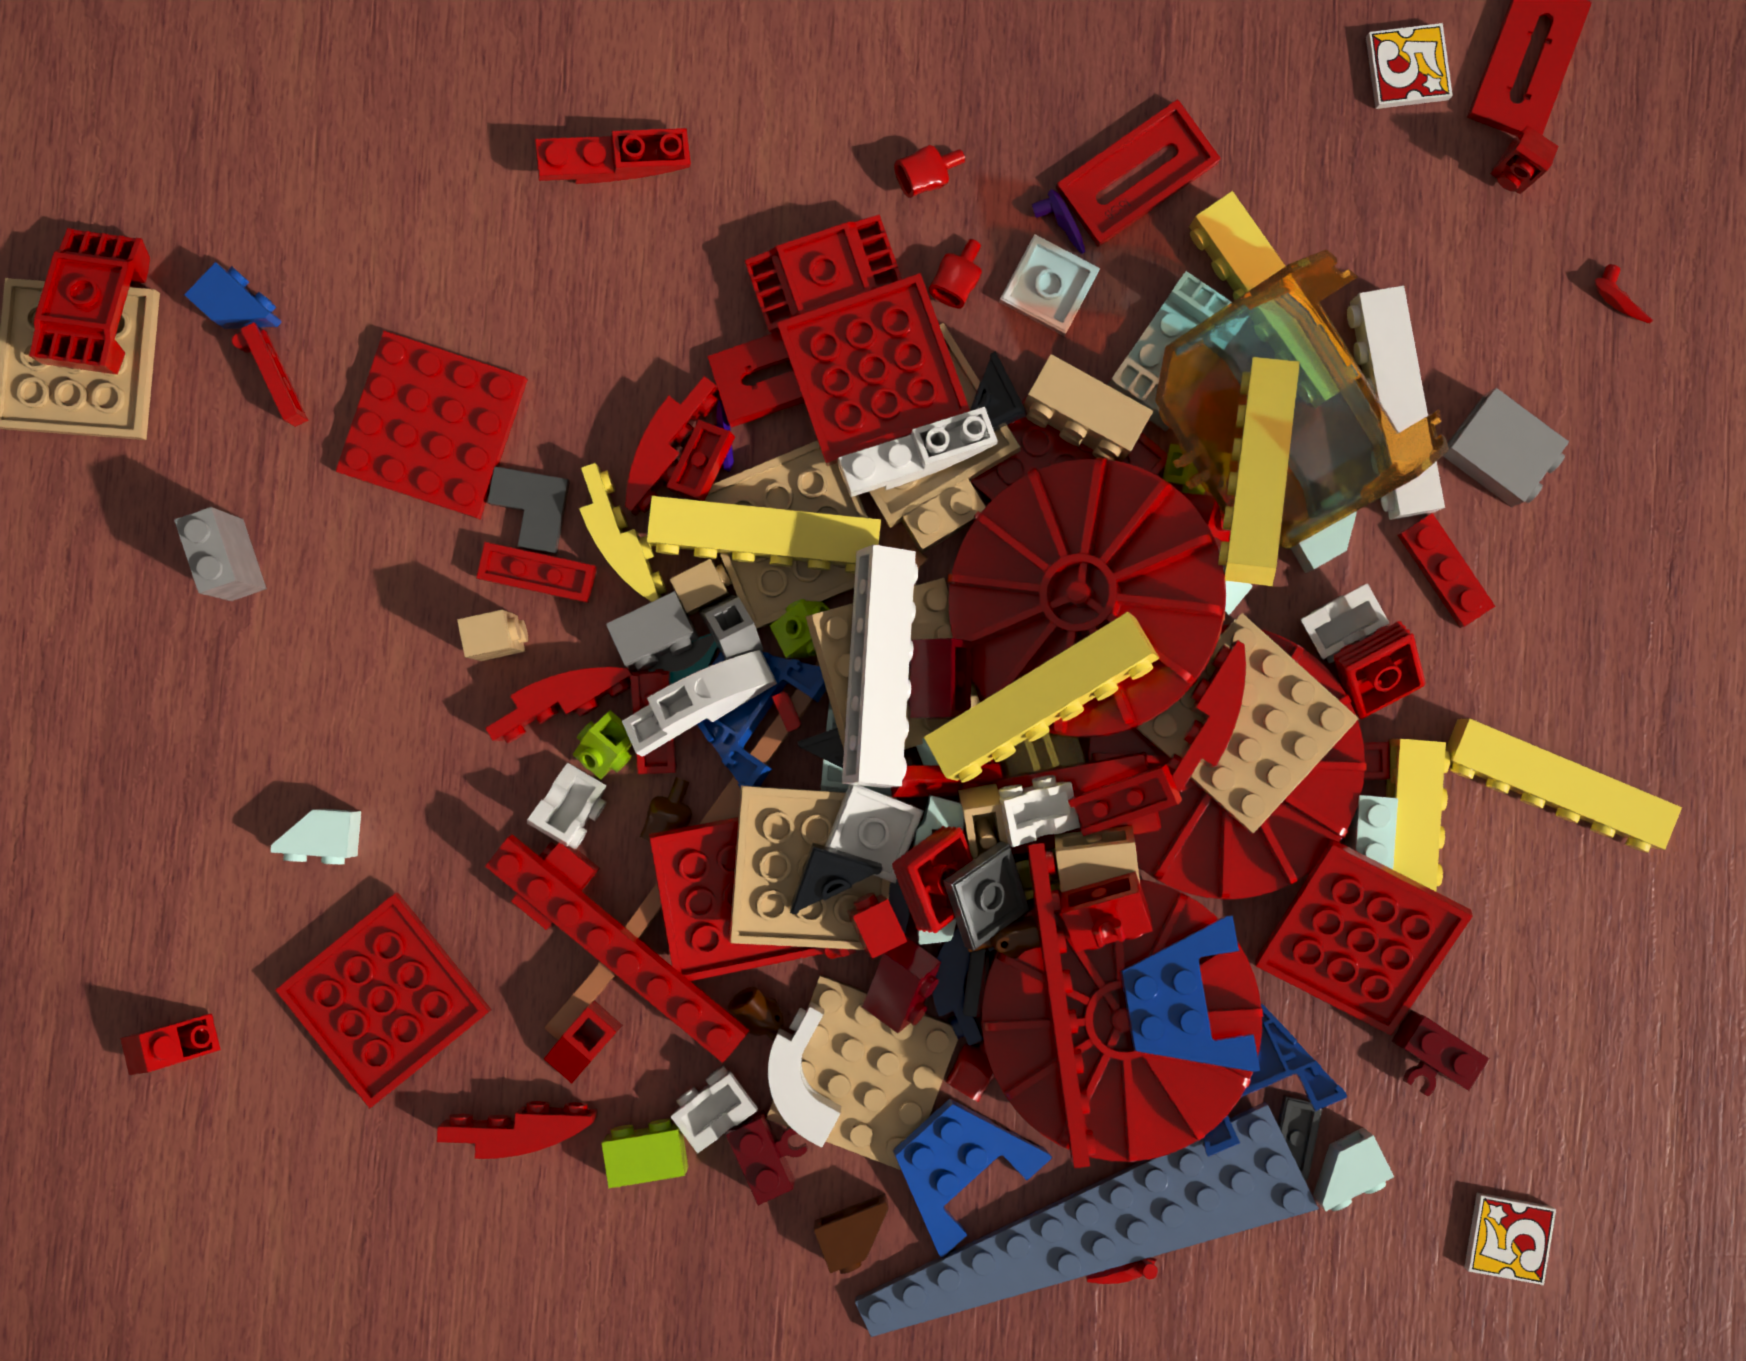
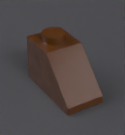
(850, 1233)

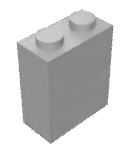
(1506, 448)
(220, 554)

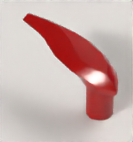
(1616, 297)
(1125, 1272)

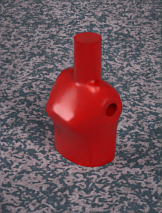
(926, 170)
(957, 276)
(971, 1072)

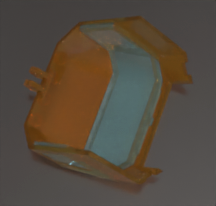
(1341, 435)

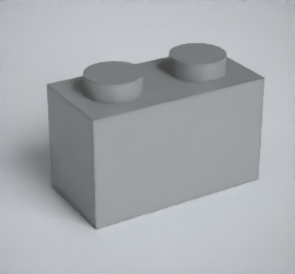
(653, 632)

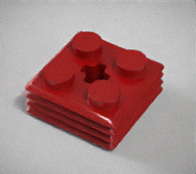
(1380, 669)
(923, 872)

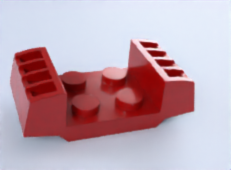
(822, 269)
(86, 300)

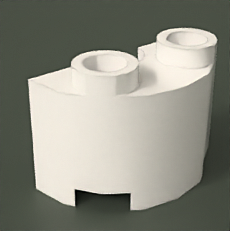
(1344, 621)
(569, 806)
(1037, 810)
(712, 1110)

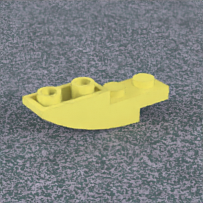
(623, 551)

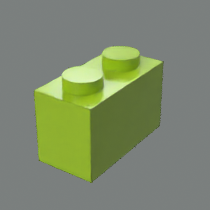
(644, 1153)

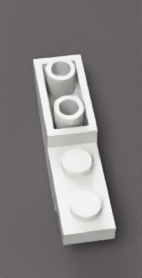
(918, 454)
(697, 697)

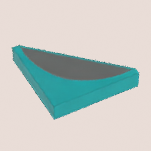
(690, 661)

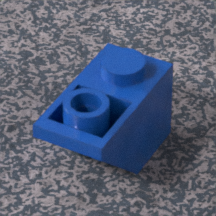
(228, 302)

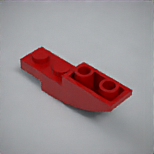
(613, 157)
(656, 454)
(572, 690)
(1219, 705)
(533, 1129)

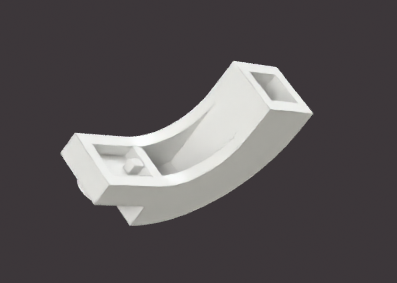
(795, 1099)

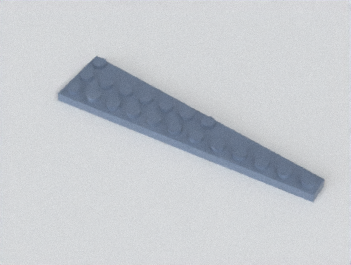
(1109, 1224)

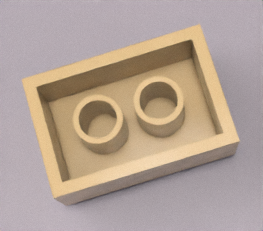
(1085, 410)

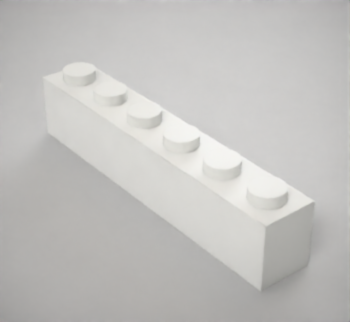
(1392, 369)
(879, 667)

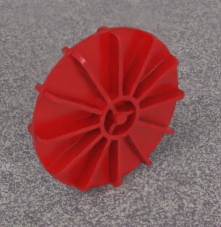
(1070, 557)
(1211, 852)
(1136, 1099)

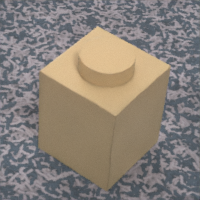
(701, 586)

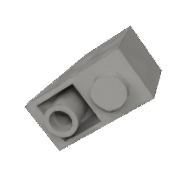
(731, 627)

